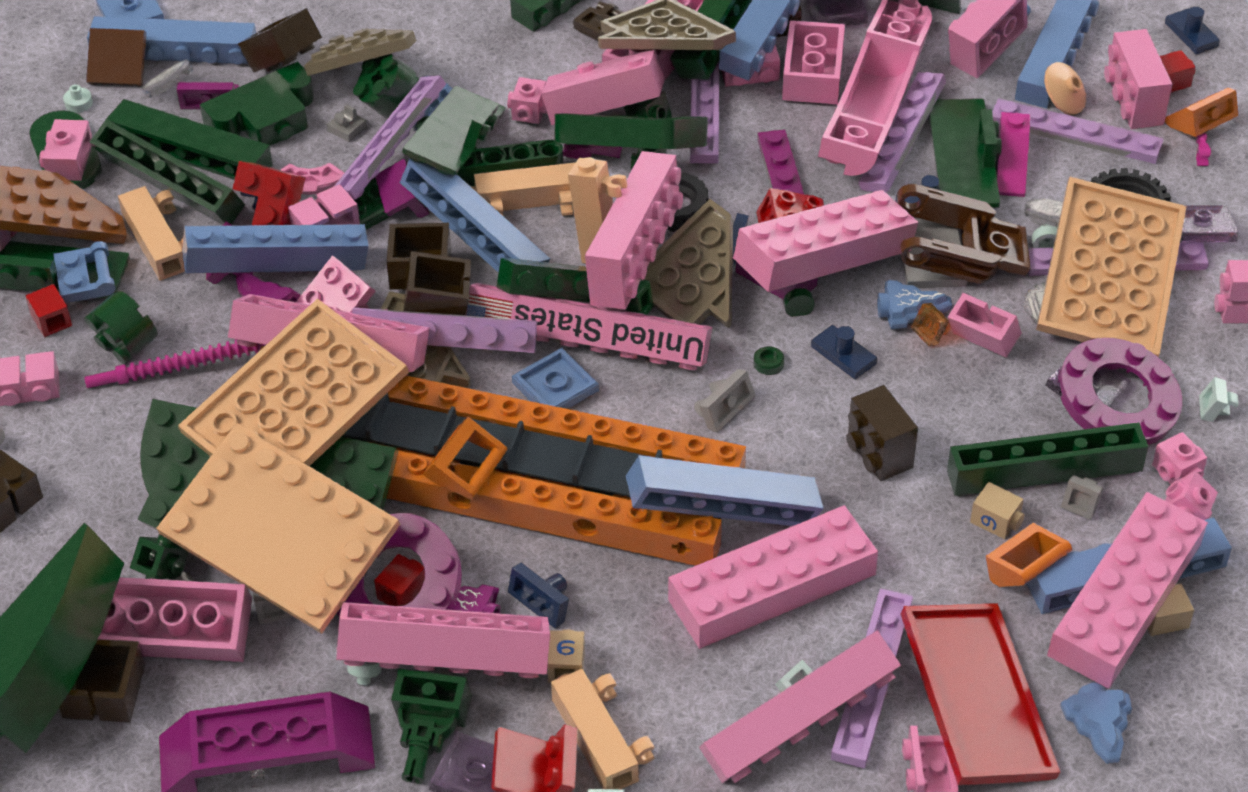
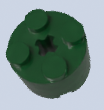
(384, 83)
(121, 326)

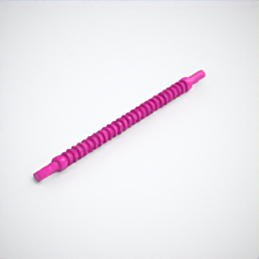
(123, 374)

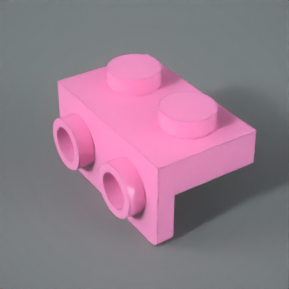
(929, 764)

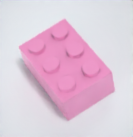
(985, 33)
(813, 62)
(1138, 79)

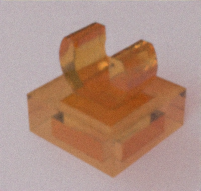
(930, 324)

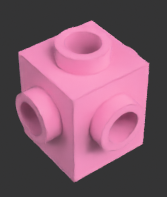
(527, 101)
(1178, 458)
(1192, 495)

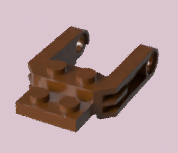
(986, 240)

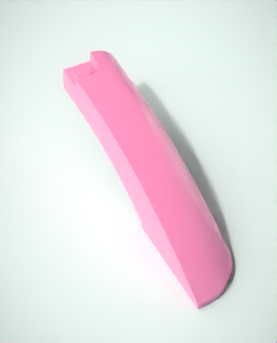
(876, 86)

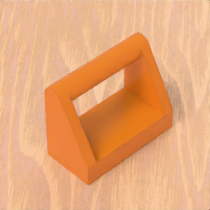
(1205, 113)
(467, 431)
(1025, 556)

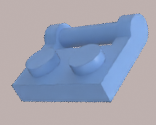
(74, 276)

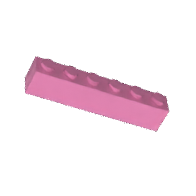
(799, 707)

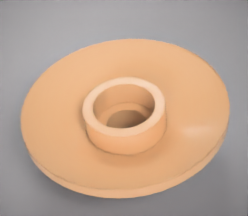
(1065, 88)

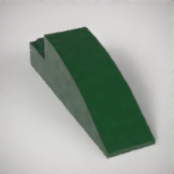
(52, 634)

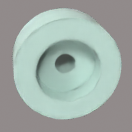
(77, 99)
(1044, 237)
(365, 672)

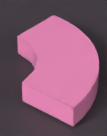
(317, 178)

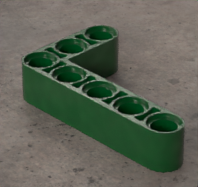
(631, 131)
(509, 157)

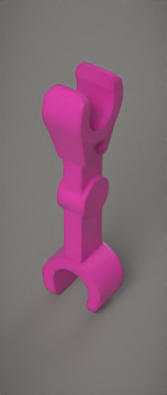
(1203, 150)

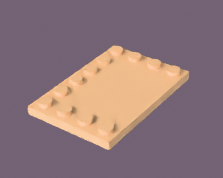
(1111, 266)
(300, 387)
(278, 527)

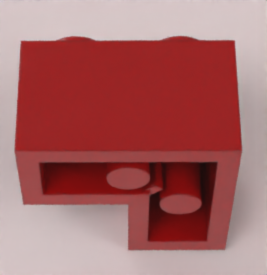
(274, 190)

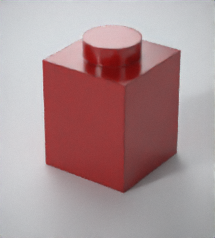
(1179, 69)
(48, 310)
(400, 581)

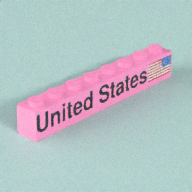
(598, 326)

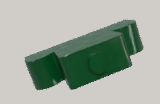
(264, 108)

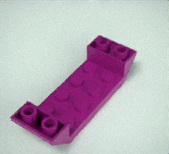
(265, 737)

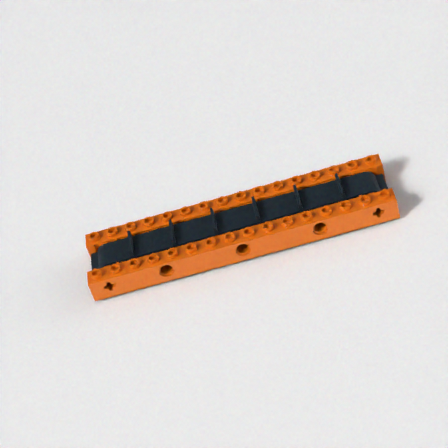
(558, 472)

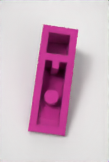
(1012, 162)

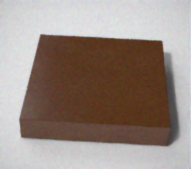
(116, 56)

